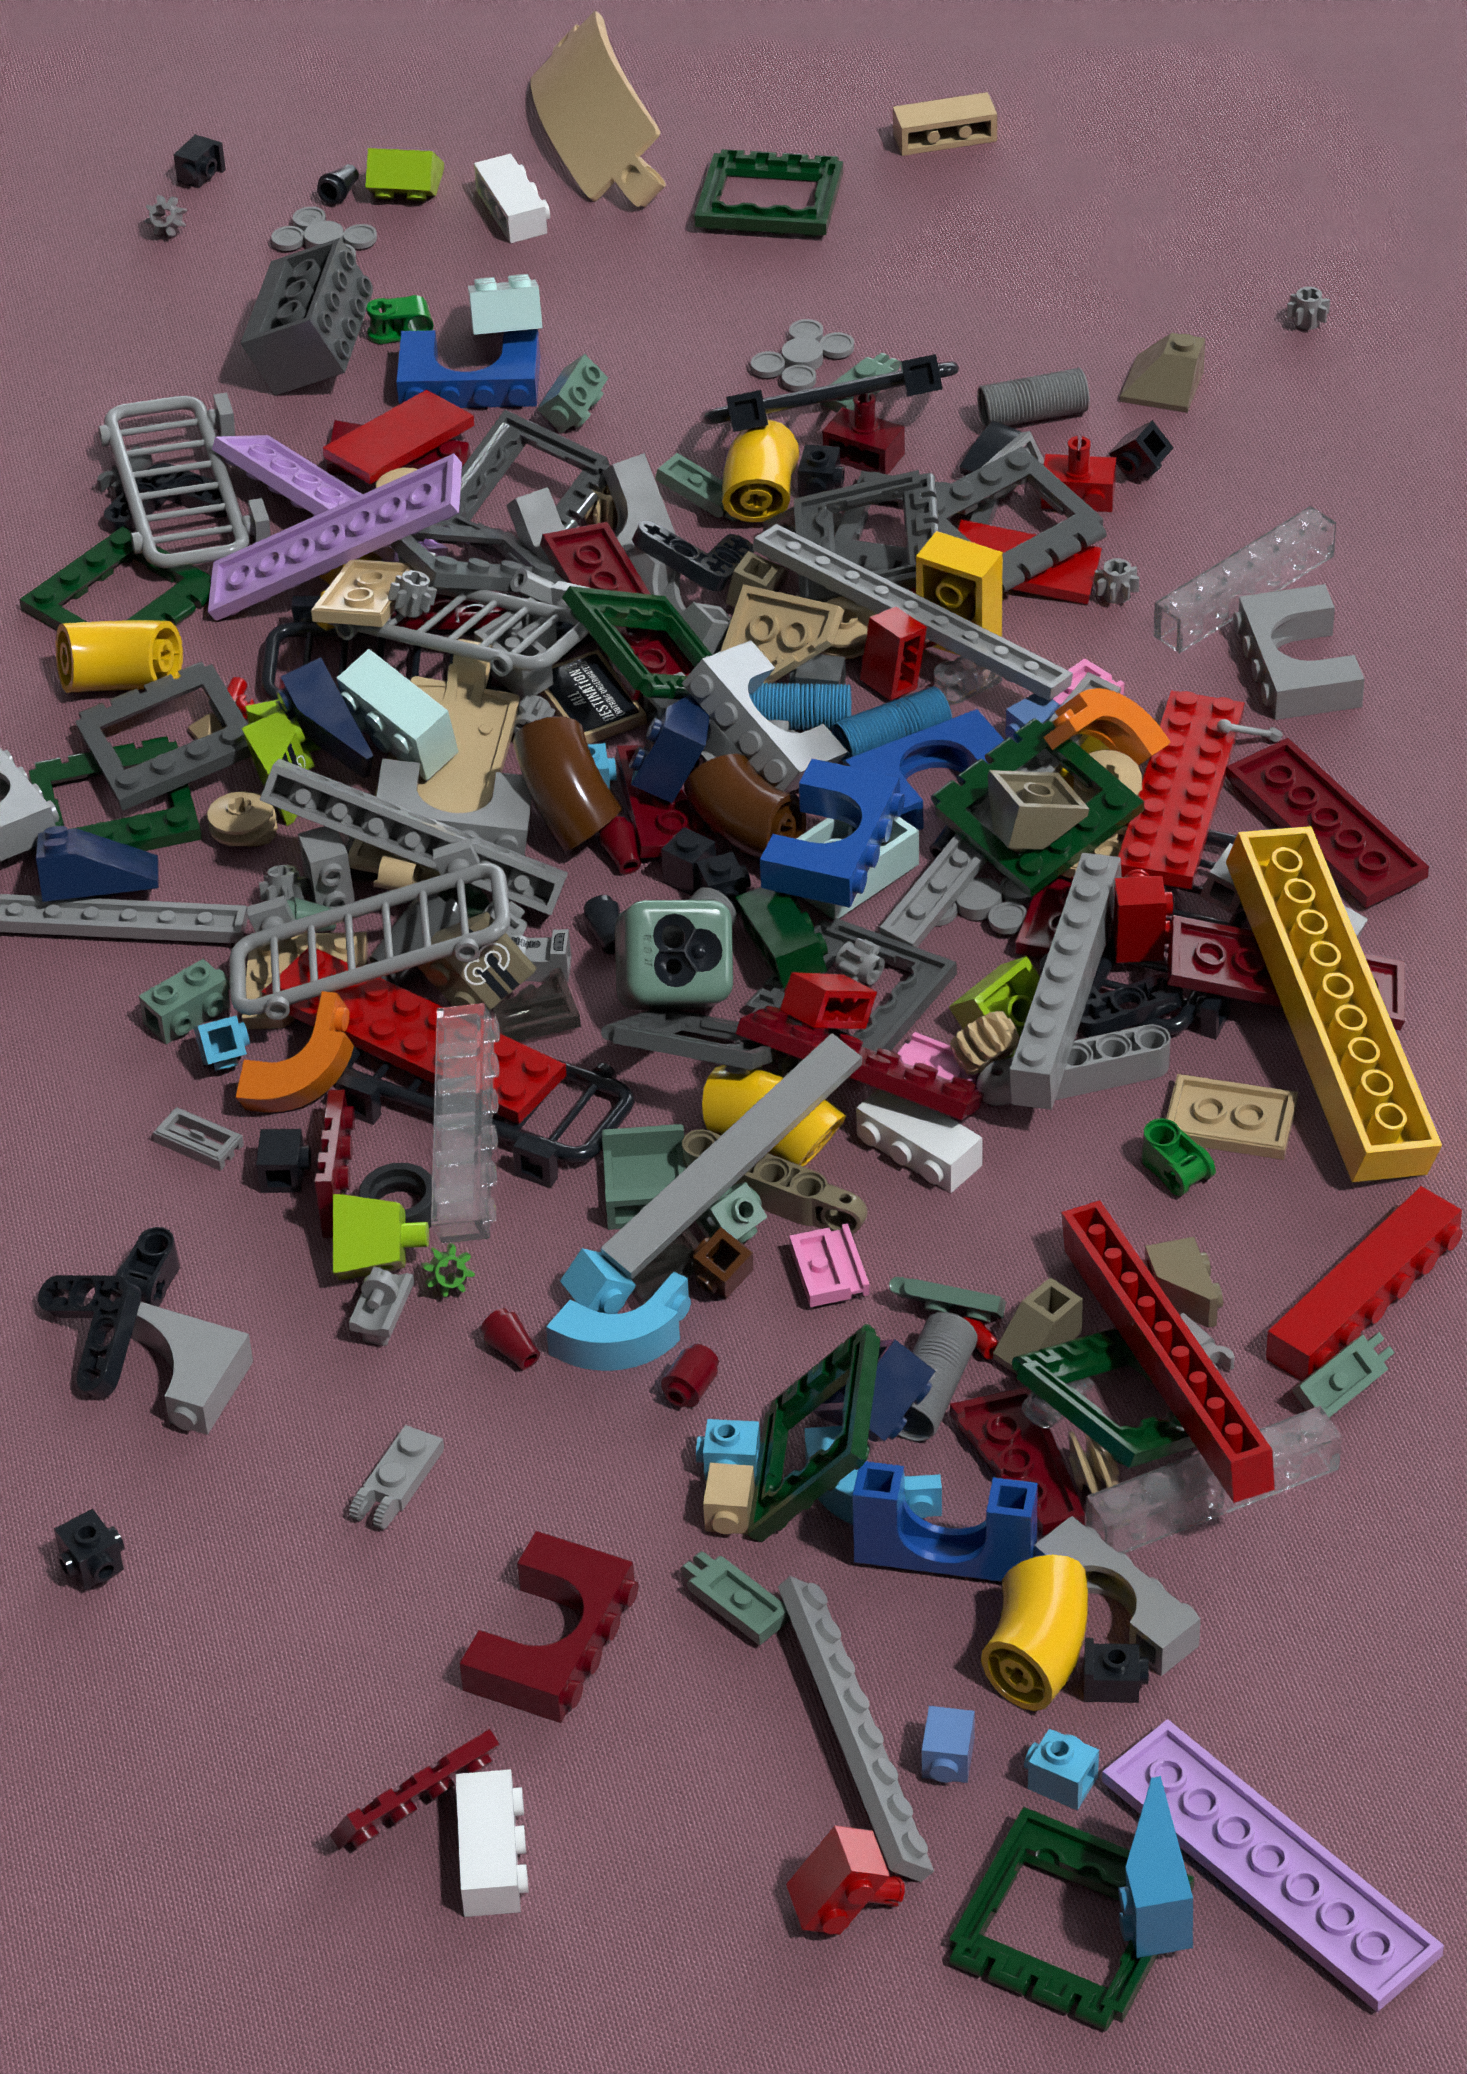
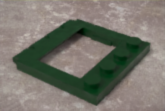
(778, 219)
(97, 565)
(605, 609)
(139, 831)
(1036, 868)
(849, 1365)
(1053, 1367)
(1076, 1858)

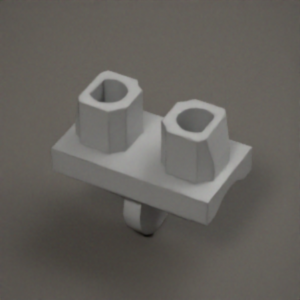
(380, 1305)

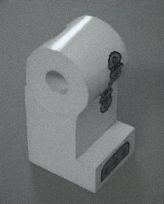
(546, 953)

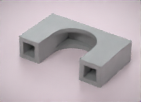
(633, 494)
(1291, 684)
(723, 689)
(21, 809)
(500, 821)

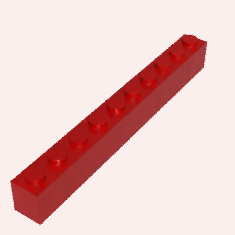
(1169, 1352)

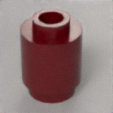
(690, 1375)

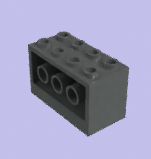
(307, 316)

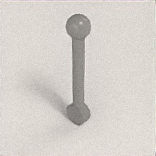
(1224, 726)

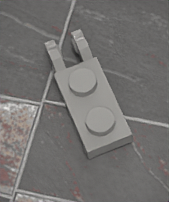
(397, 1475)

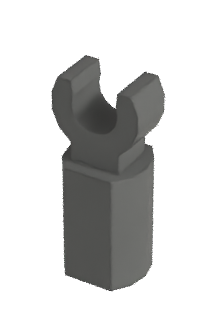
(112, 477)

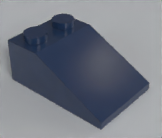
(320, 710)
(671, 749)
(85, 865)
(898, 1383)

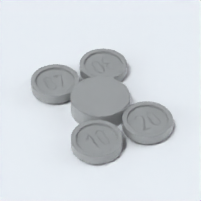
(313, 229)
(802, 355)
(984, 900)

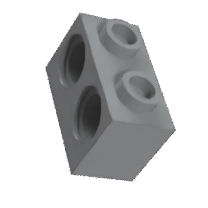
(326, 867)

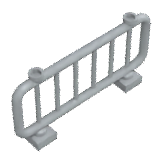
(219, 418)
(500, 661)
(275, 922)

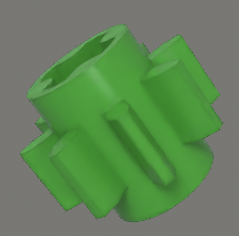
(441, 1260)

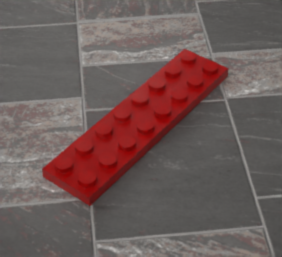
(1181, 789)
(403, 1032)

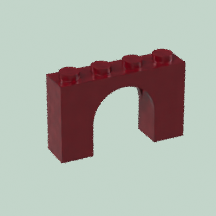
(551, 1676)

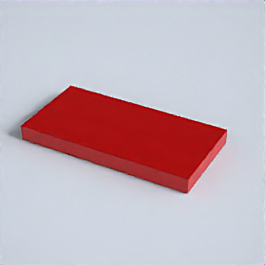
(398, 436)
(1067, 580)

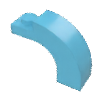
(623, 1339)
(921, 1492)

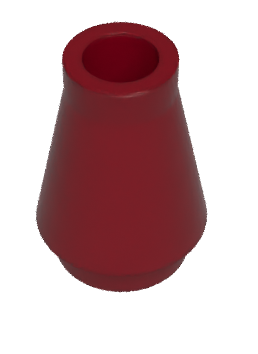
(620, 843)
(508, 1336)

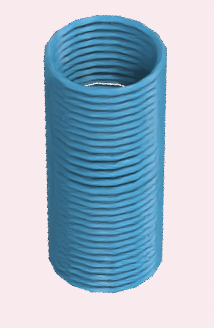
(788, 703)
(884, 723)

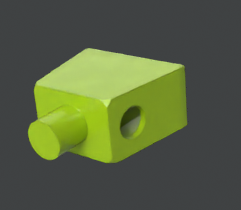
(372, 1235)

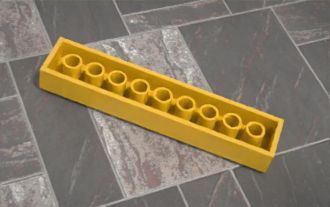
(1333, 1005)

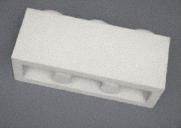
(511, 198)
(920, 1139)
(490, 1843)

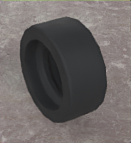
(401, 1178)

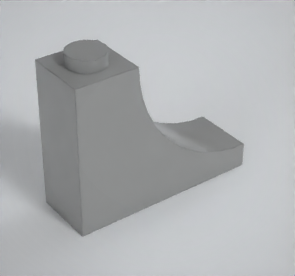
(204, 1359)

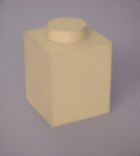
(728, 1498)

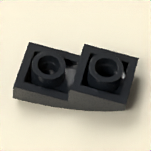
(987, 445)

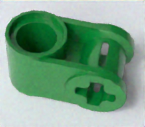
(397, 316)
(1174, 1156)

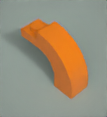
(1112, 720)
(306, 1075)

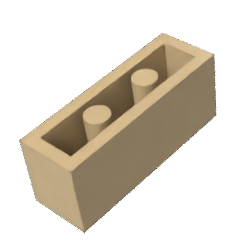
(945, 123)

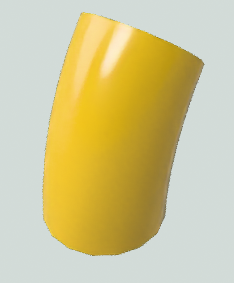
(759, 472)
(116, 654)
(731, 1095)
(1038, 1630)

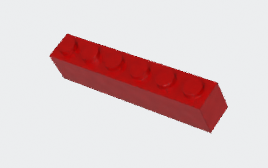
(1365, 1283)

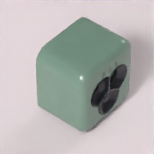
(703, 956)

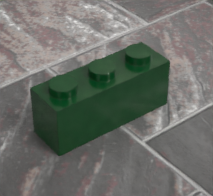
(782, 933)

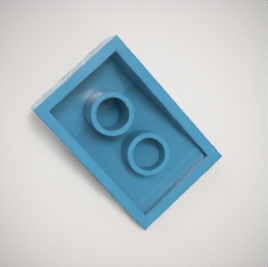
(1157, 1889)

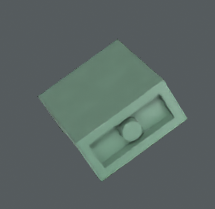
(638, 1167)

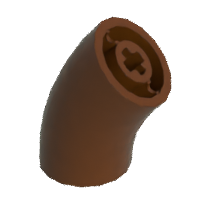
(564, 779)
(742, 804)

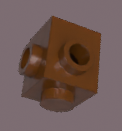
(721, 1263)

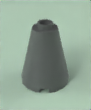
(408, 932)

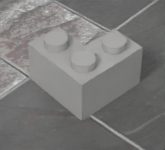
(521, 681)

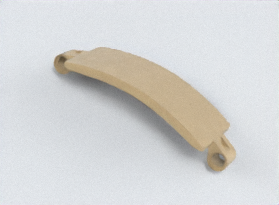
(596, 115)
(483, 731)

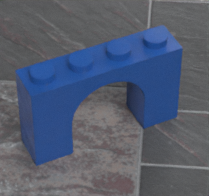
(506, 383)
(948, 745)
(839, 868)
(896, 1537)

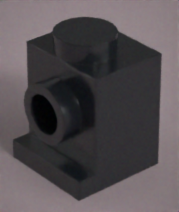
(199, 160)
(1113, 1672)

